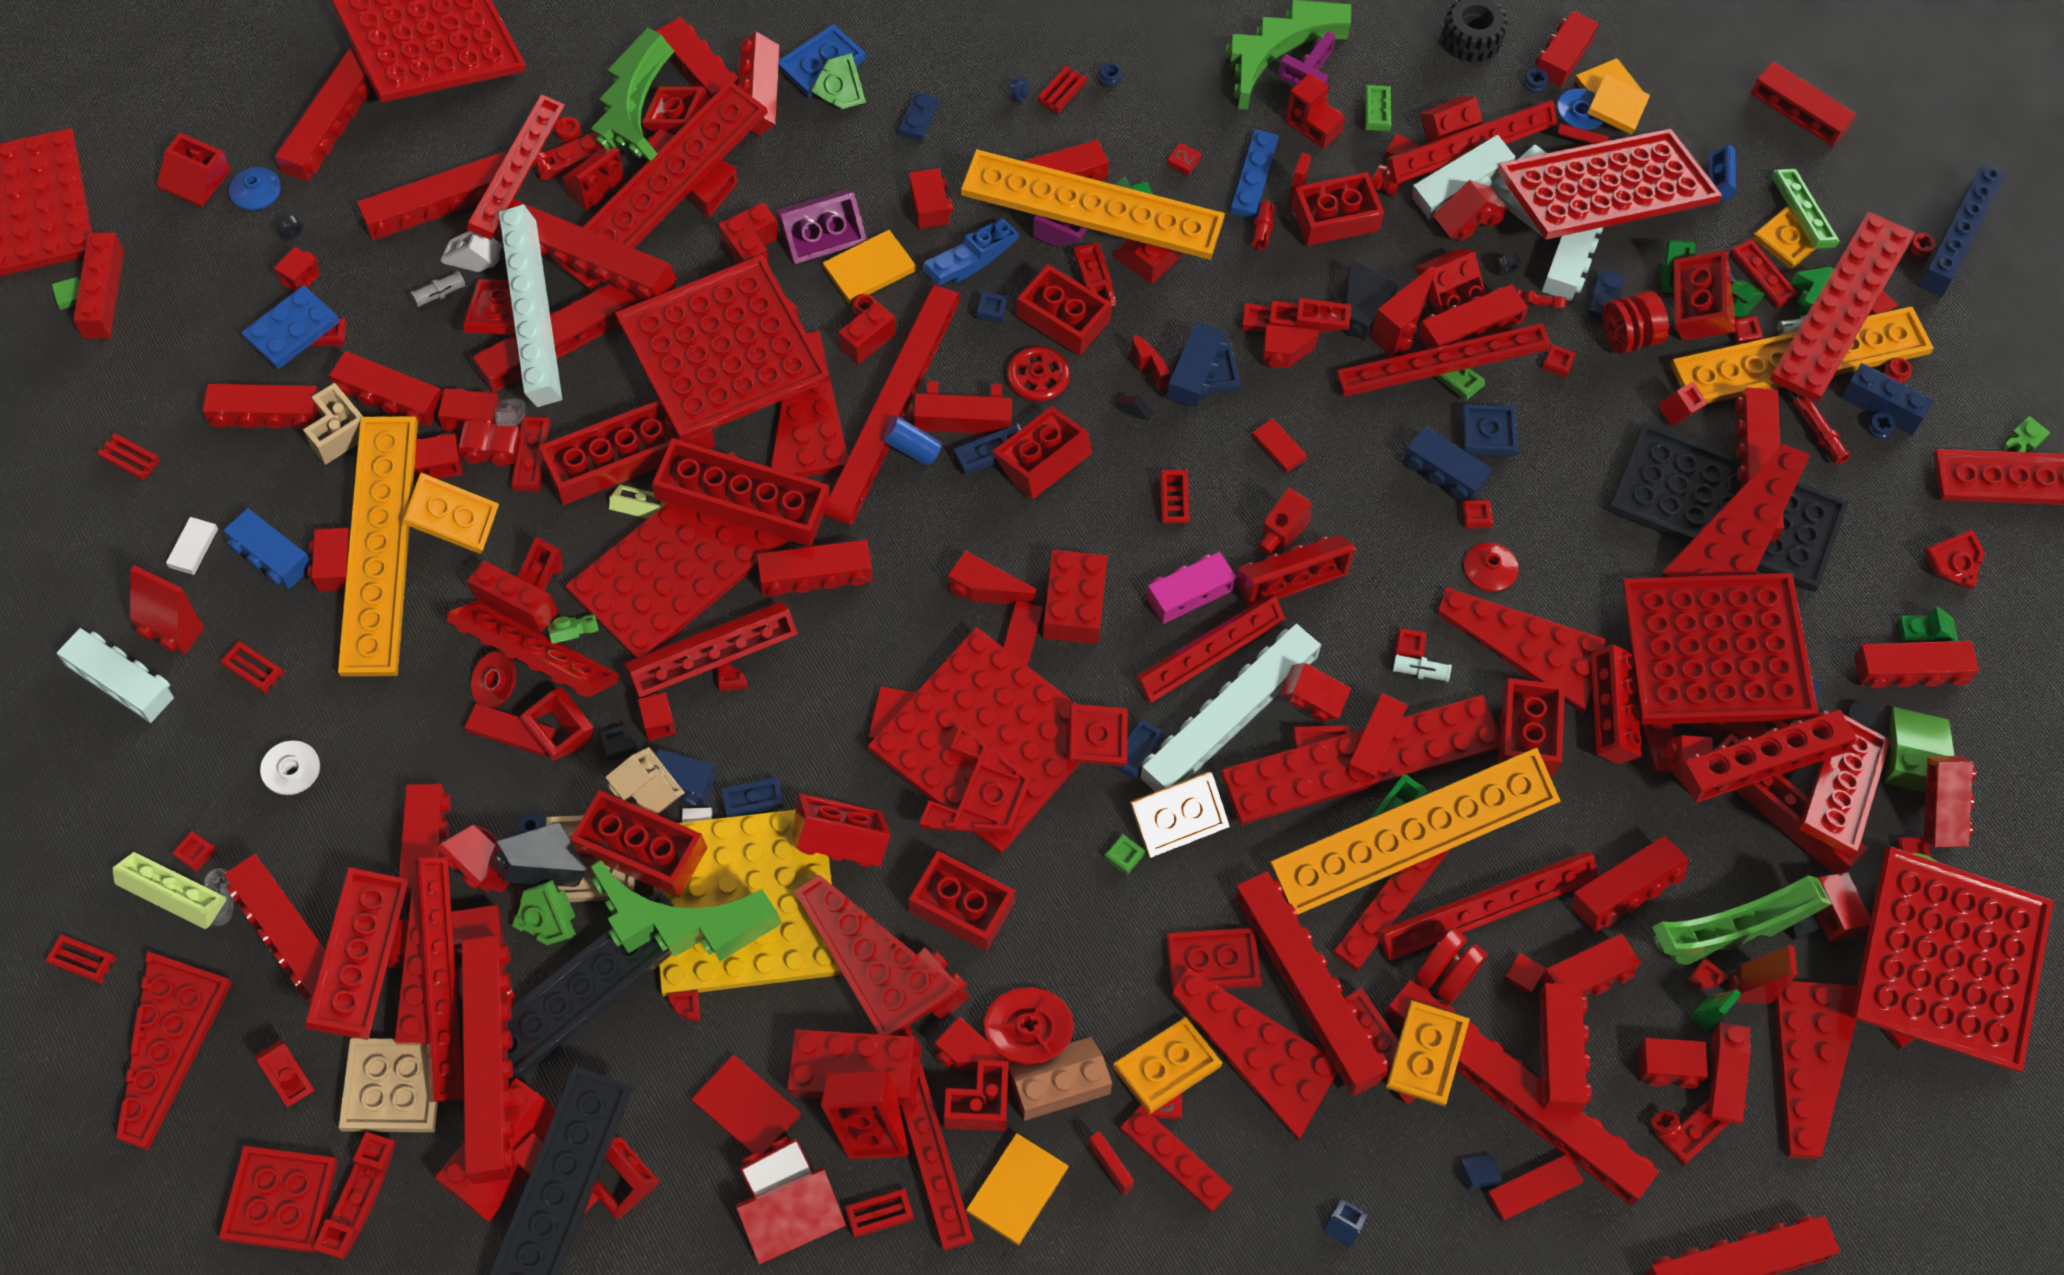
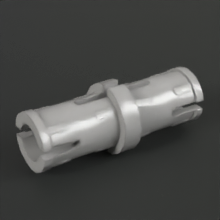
(437, 289)

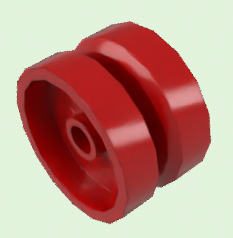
(1447, 963)

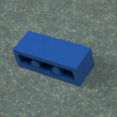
(267, 549)

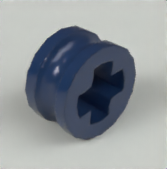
(1536, 87)
(1876, 431)

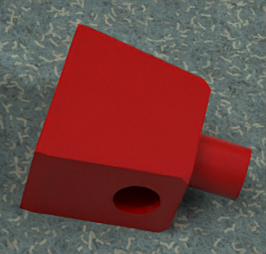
(1285, 522)

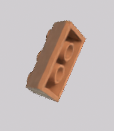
(1061, 1082)

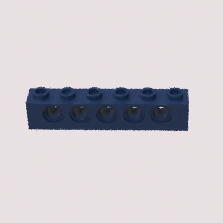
(1962, 230)

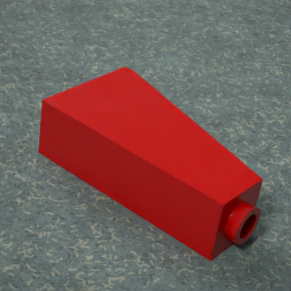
(712, 188)

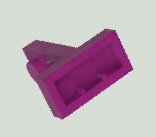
(1295, 70)

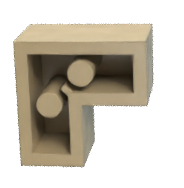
(338, 425)
(646, 781)

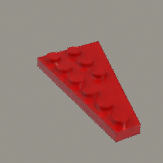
(810, 430)
(1744, 526)
(1528, 643)
(880, 969)
(168, 1032)
(1813, 1051)
(1270, 1058)

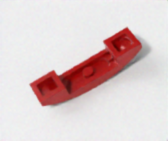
(357, 1197)

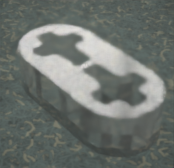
(510, 412)
(211, 878)

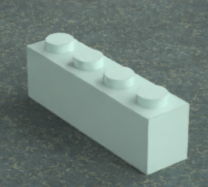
(1476, 165)
(1570, 262)
(115, 674)

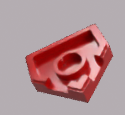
(1957, 559)

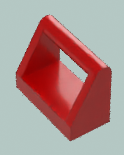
(568, 716)
(633, 1171)

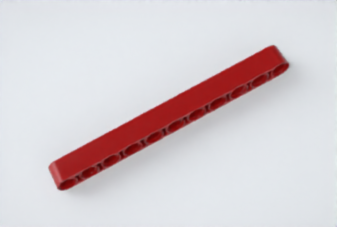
(893, 400)

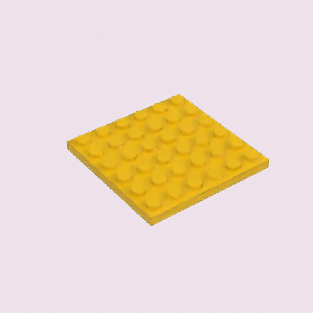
(740, 860)

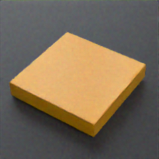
(1592, 78)
(1618, 104)
(1784, 239)

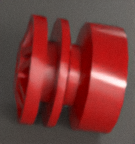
(1635, 322)

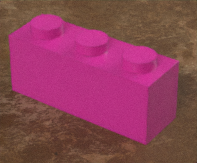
(1191, 587)

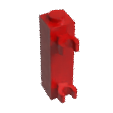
(961, 413)

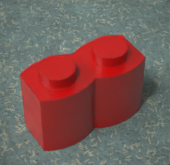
(488, 442)

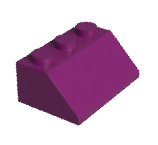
(821, 226)

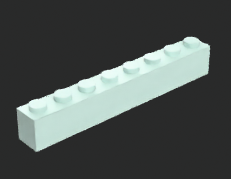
(530, 306)
(1230, 711)

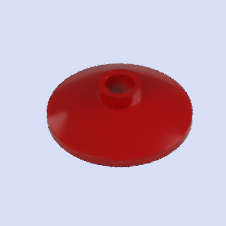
(1489, 576)
(493, 679)

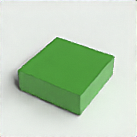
(66, 292)
(1124, 854)

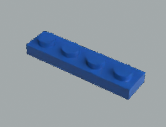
(1254, 174)

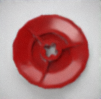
(1034, 1009)

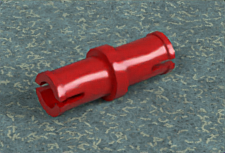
(1263, 225)

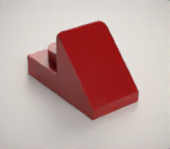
(541, 563)
(284, 1073)

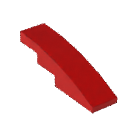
(1306, 314)

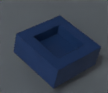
(992, 307)

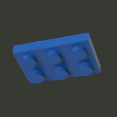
(808, 60)
(290, 327)

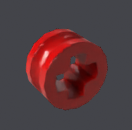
(1925, 239)
(1667, 1133)

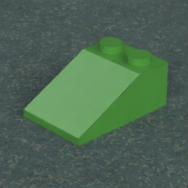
(1911, 740)

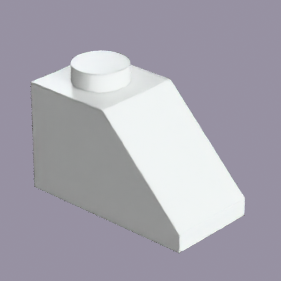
(472, 252)

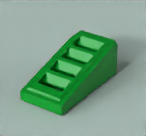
(1713, 1009)

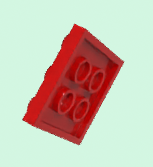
(278, 1199)

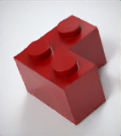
(1311, 114)
(1468, 208)
(748, 233)
(980, 1107)

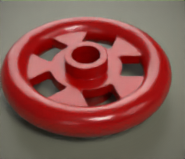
(1041, 392)

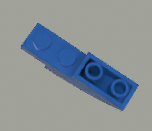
(974, 254)

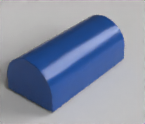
(1723, 170)
(912, 441)

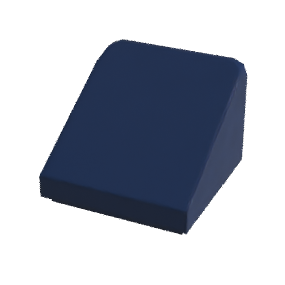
(1480, 1172)
(1346, 1222)

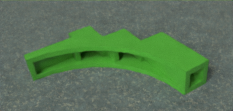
(1276, 36)
(625, 98)
(719, 928)
(1729, 929)

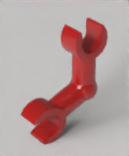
(1537, 299)

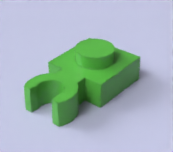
(2027, 436)
(570, 628)

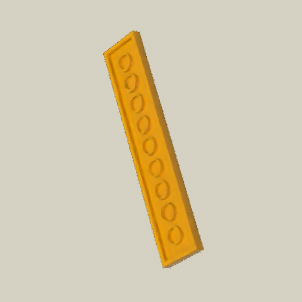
(1093, 204)
(1729, 370)
(378, 547)
(1415, 831)

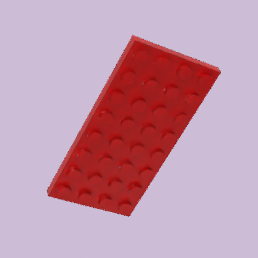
(1608, 183)
(667, 575)

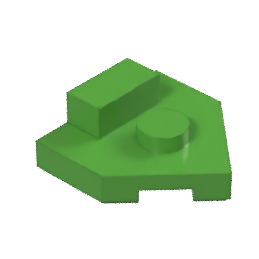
(839, 83)
(545, 913)

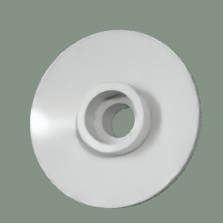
(284, 758)

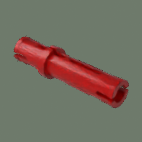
(1827, 437)

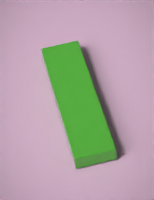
(1805, 208)

